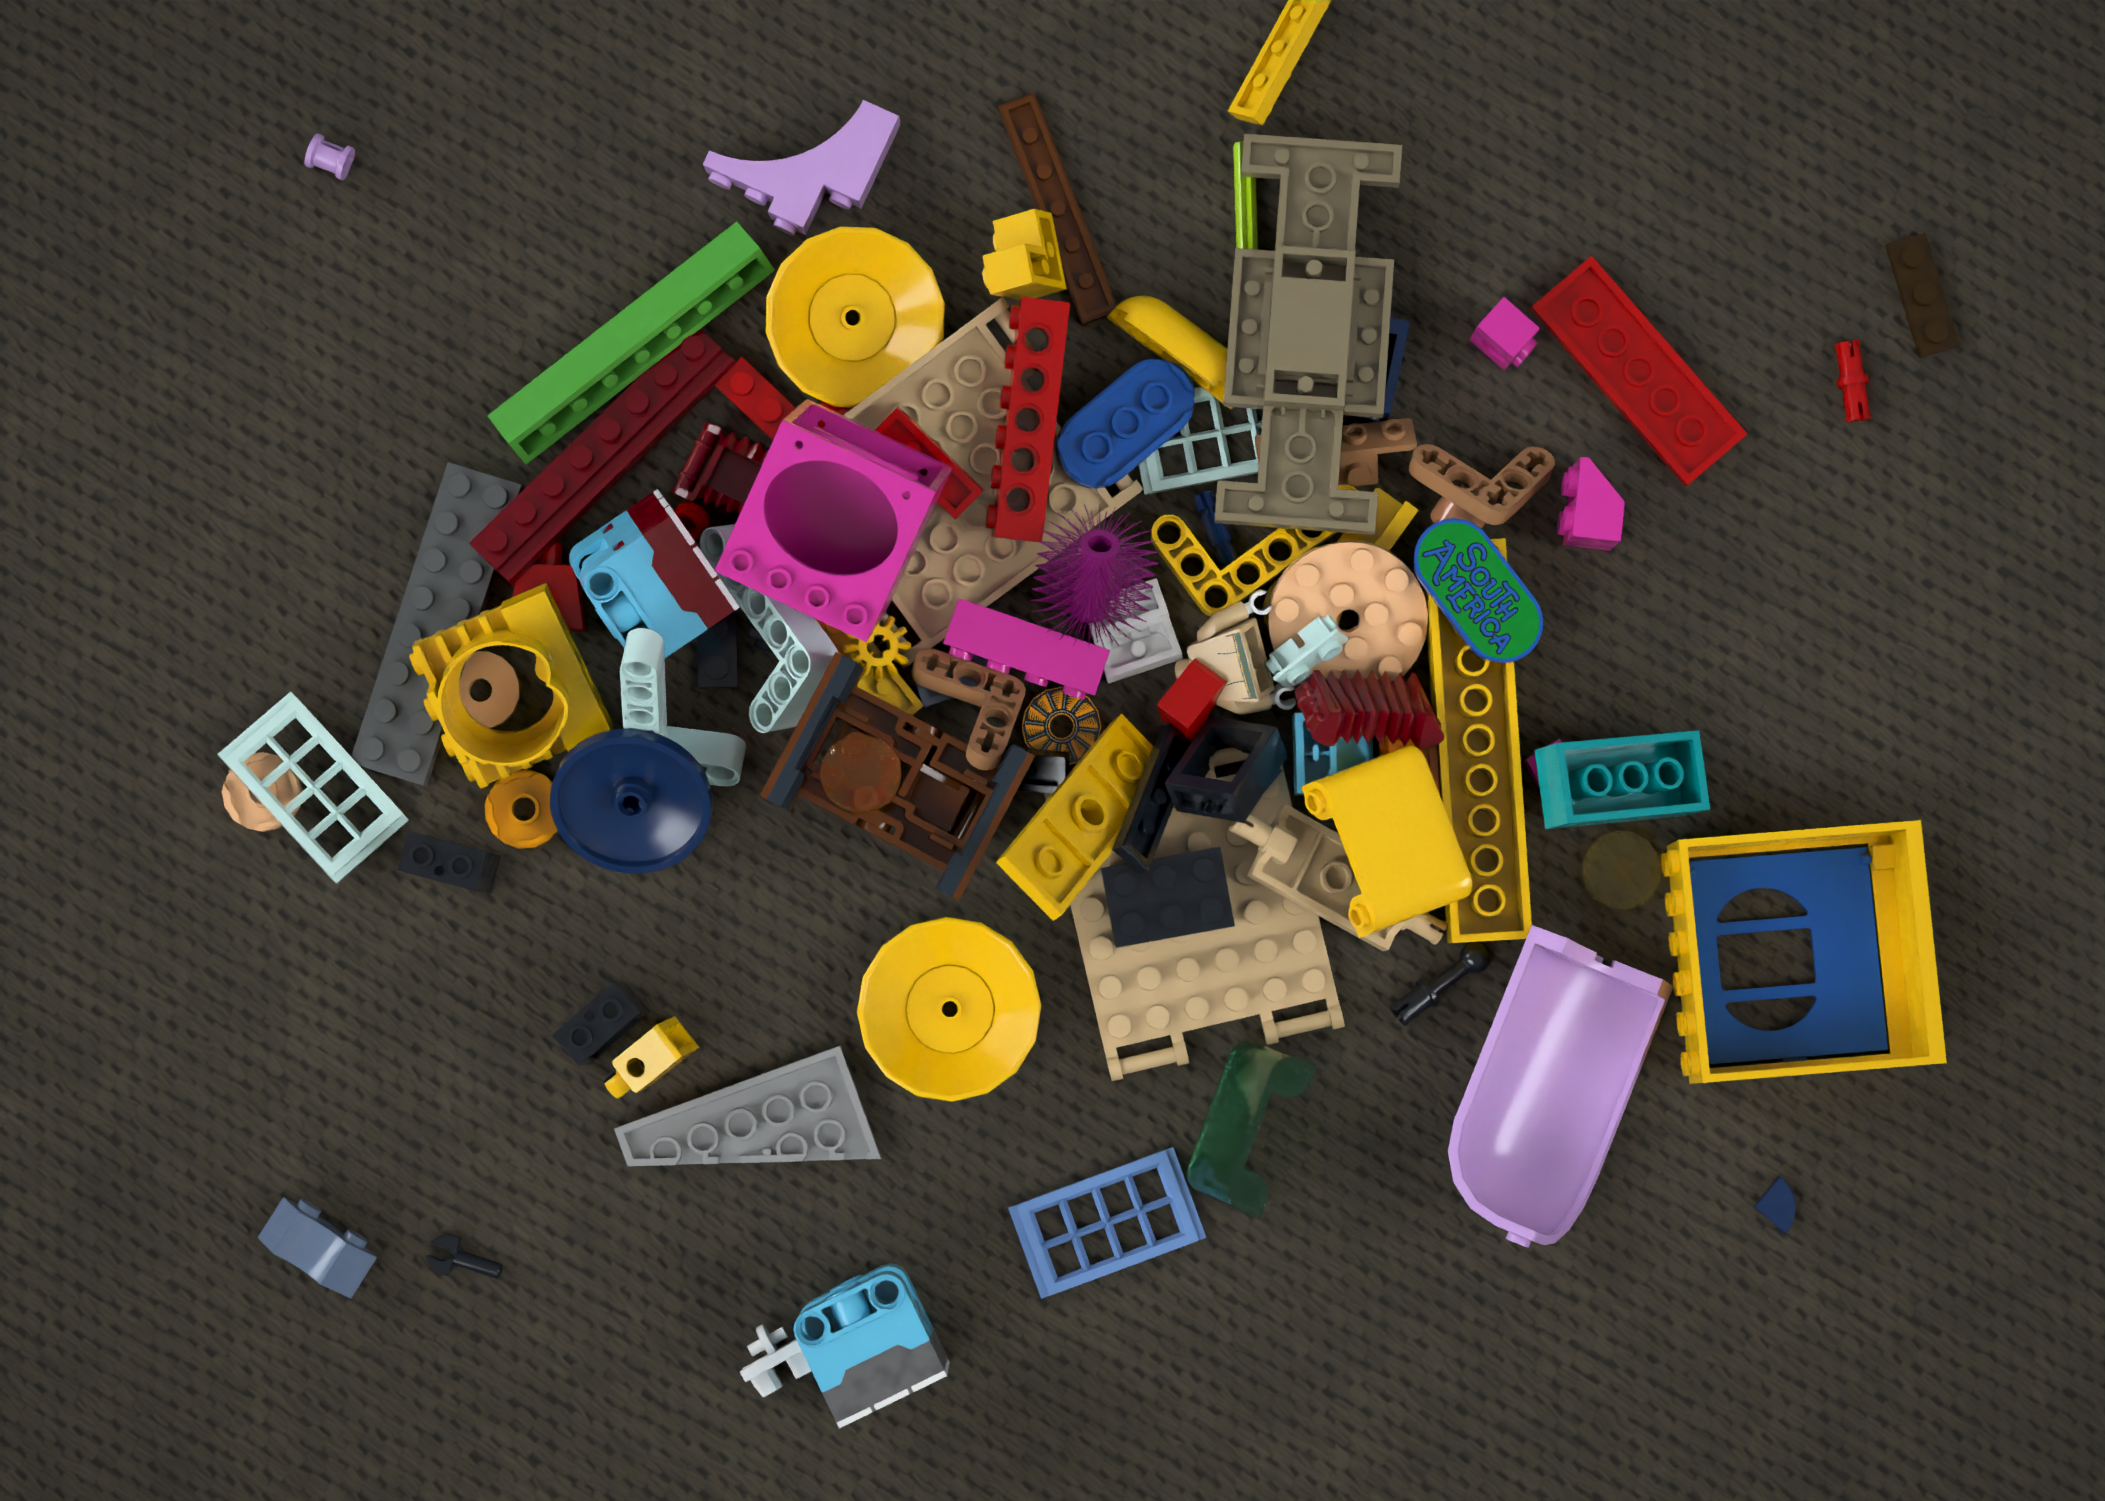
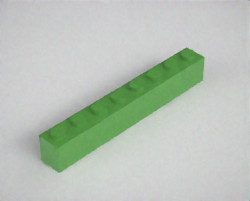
(631, 342)

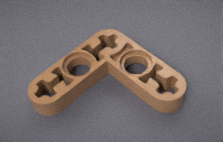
(1431, 463)
(991, 701)

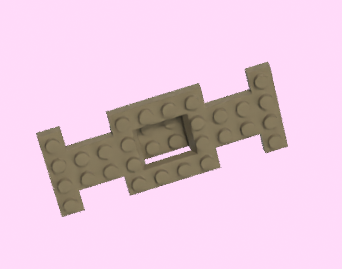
(1322, 336)

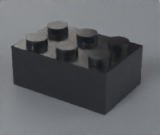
(1170, 900)

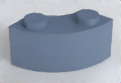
(317, 1247)

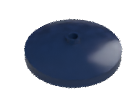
(631, 801)

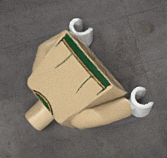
(1234, 651)

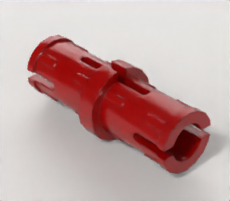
(1852, 381)

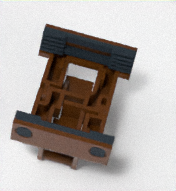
(965, 812)

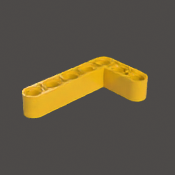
(1227, 578)

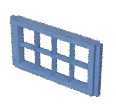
(1037, 1249)

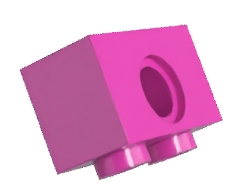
(1506, 335)

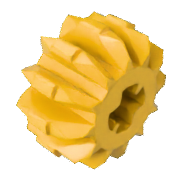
(886, 656)

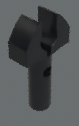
(462, 1259)

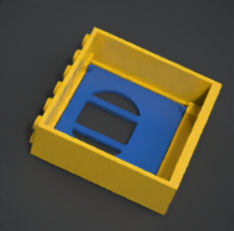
(1841, 922)

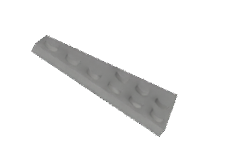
(779, 1116)

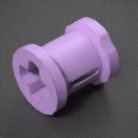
(329, 156)

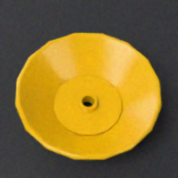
(860, 272)
(905, 1000)

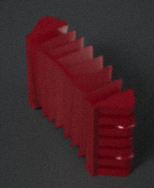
(720, 470)
(1367, 709)

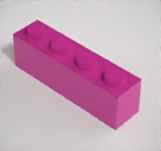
(1027, 647)

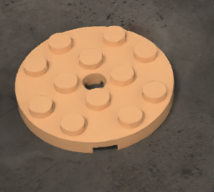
(1359, 579)

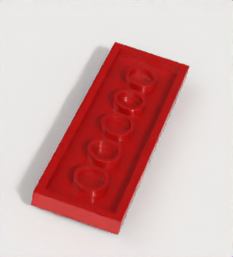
(1638, 371)

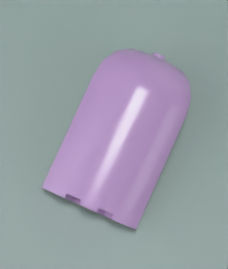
(1552, 1086)

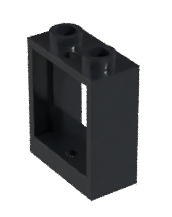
(1231, 800)
(449, 862)
(608, 1020)

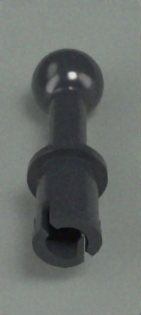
(1473, 958)

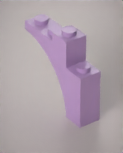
(797, 184)

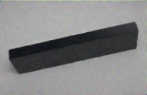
(1151, 802)

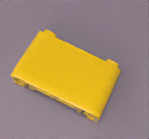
(1393, 838)

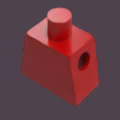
(562, 584)

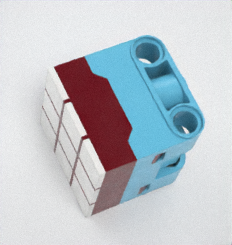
(651, 576)

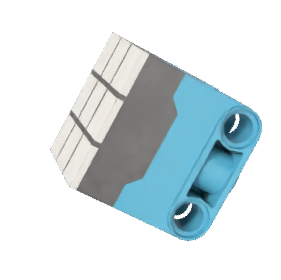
(869, 1343)

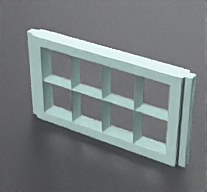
(1151, 468)
(263, 732)

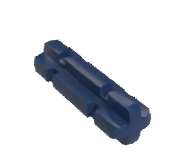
(1216, 532)

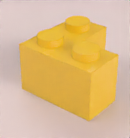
(1025, 257)

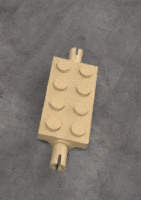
(1313, 870)

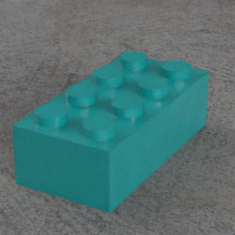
(1622, 779)

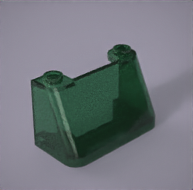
(1233, 1122)

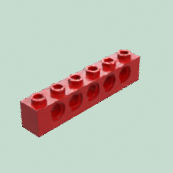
(1051, 319)

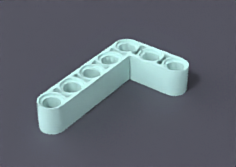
(792, 636)
(645, 709)

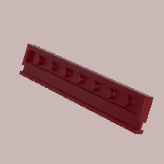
(601, 456)

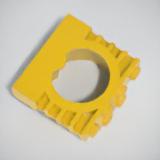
(526, 622)

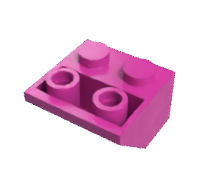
(1592, 510)

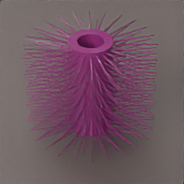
(1094, 576)

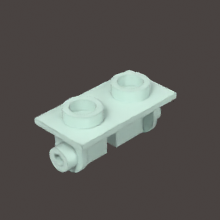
(1295, 663)

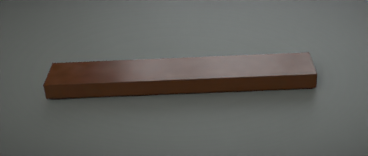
(1054, 195)

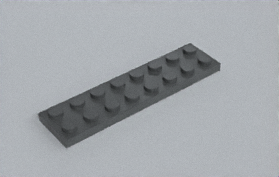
(444, 588)

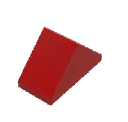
(1191, 699)

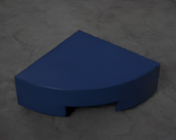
(1778, 1205)

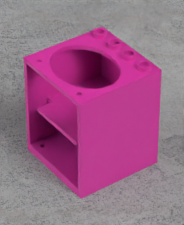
(833, 519)

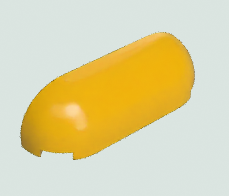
(1174, 340)

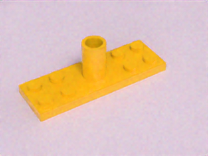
(1079, 820)

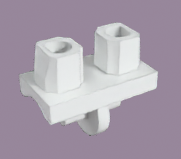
(762, 1371)

